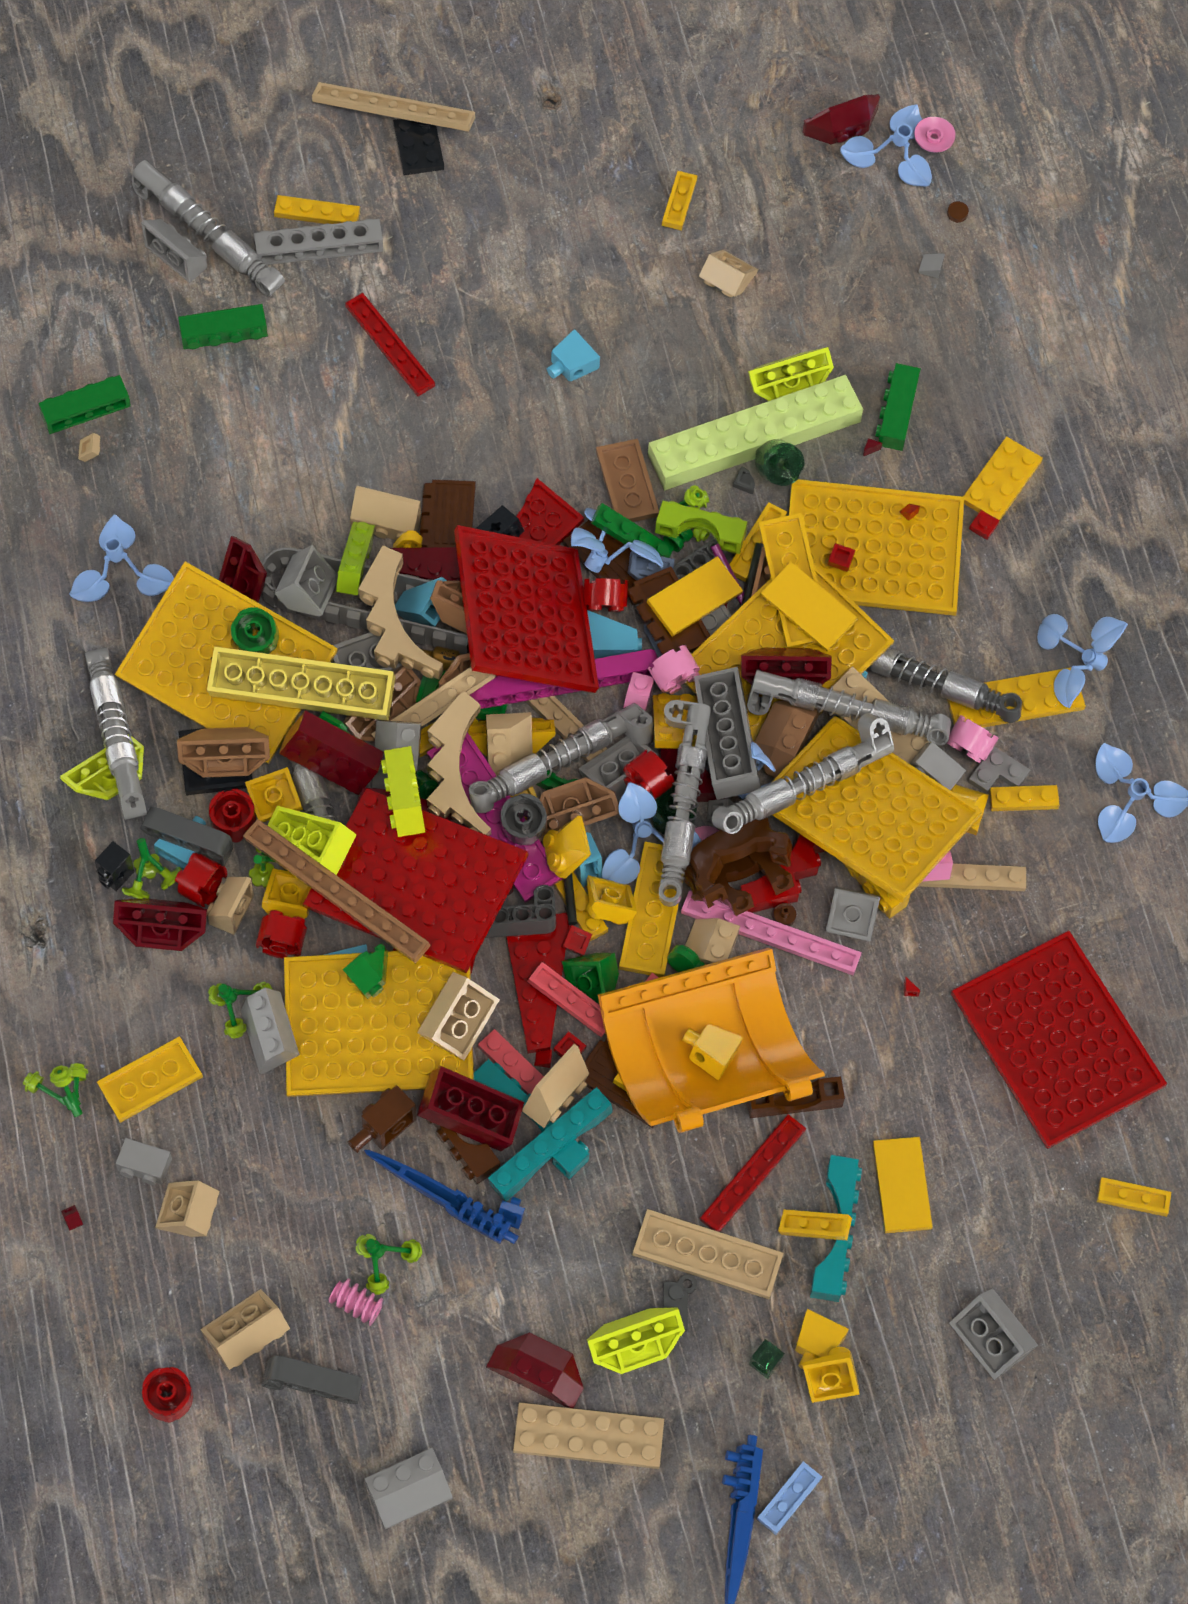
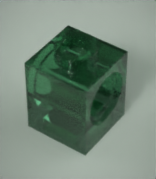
(766, 1359)

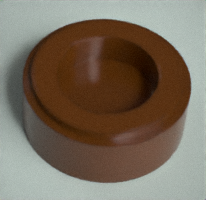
(957, 212)

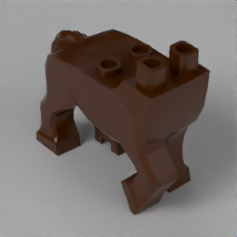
(737, 856)

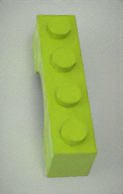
(677, 518)
(354, 558)

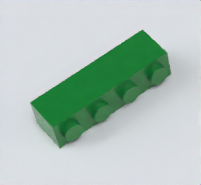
(223, 326)
(84, 404)
(898, 406)

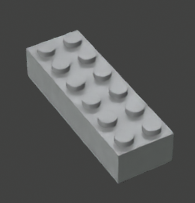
(728, 733)

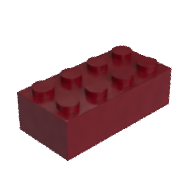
(331, 752)
(470, 1108)

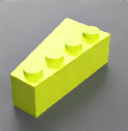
(404, 791)
(316, 836)

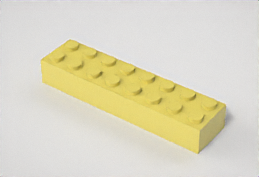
(301, 683)

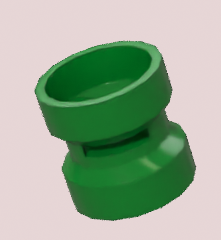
(678, 543)

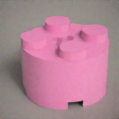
(674, 669)
(972, 738)

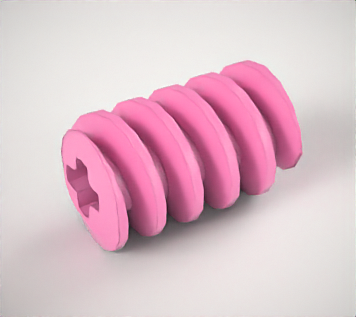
(356, 1301)

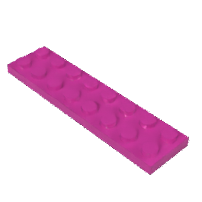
(535, 869)

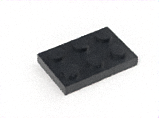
(418, 147)

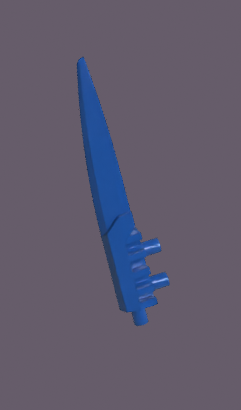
(454, 1202)
(742, 1511)

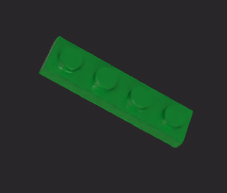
(626, 530)

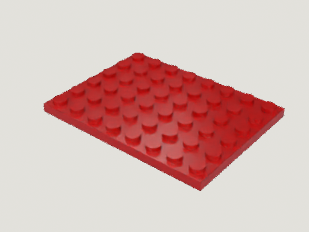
(525, 609)
(433, 882)
(1058, 1039)

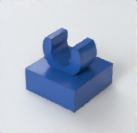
(512, 1212)

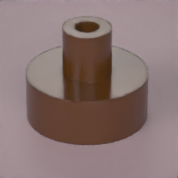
(785, 914)

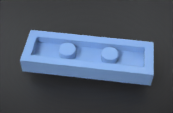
(789, 1498)

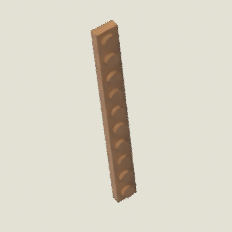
(337, 891)

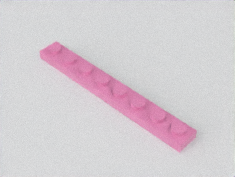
(778, 935)

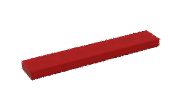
(390, 344)
(753, 1174)

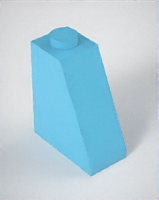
(417, 606)
(612, 637)

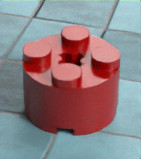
(605, 594)
(649, 772)
(232, 813)
(200, 879)
(281, 935)
(167, 1380)

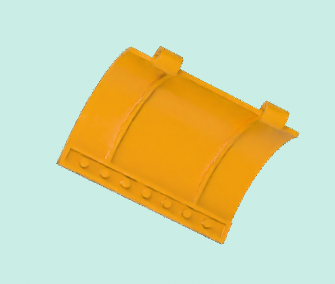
(735, 994)

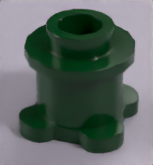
(425, 784)

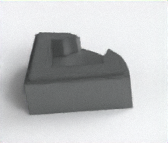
(744, 481)

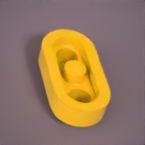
(409, 539)

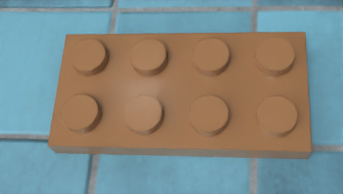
(627, 480)

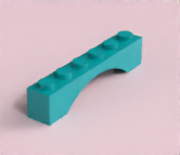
(575, 1122)
(567, 1160)
(829, 1274)

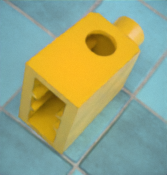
(713, 1049)
(818, 1336)

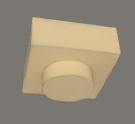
(89, 447)

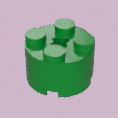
(251, 619)

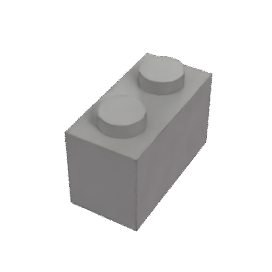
(938, 765)
(143, 1162)

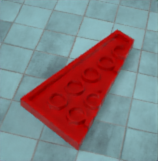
(547, 516)
(535, 1008)

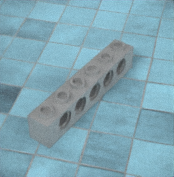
(326, 248)

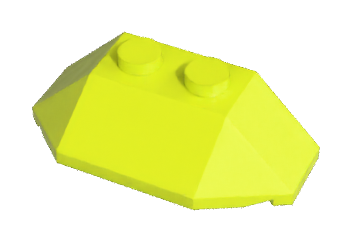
(791, 374)
(94, 777)
(636, 1339)

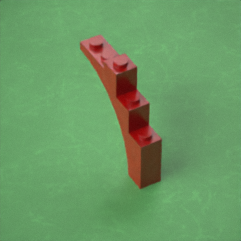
(804, 864)

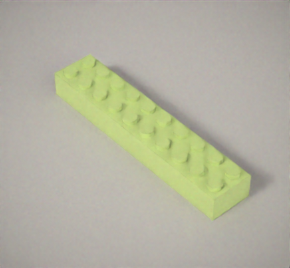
(738, 435)

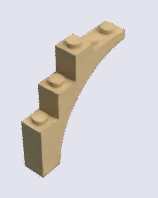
(394, 644)
(449, 734)

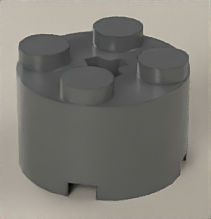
(515, 809)

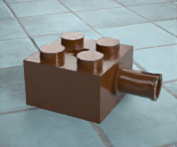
(385, 1119)

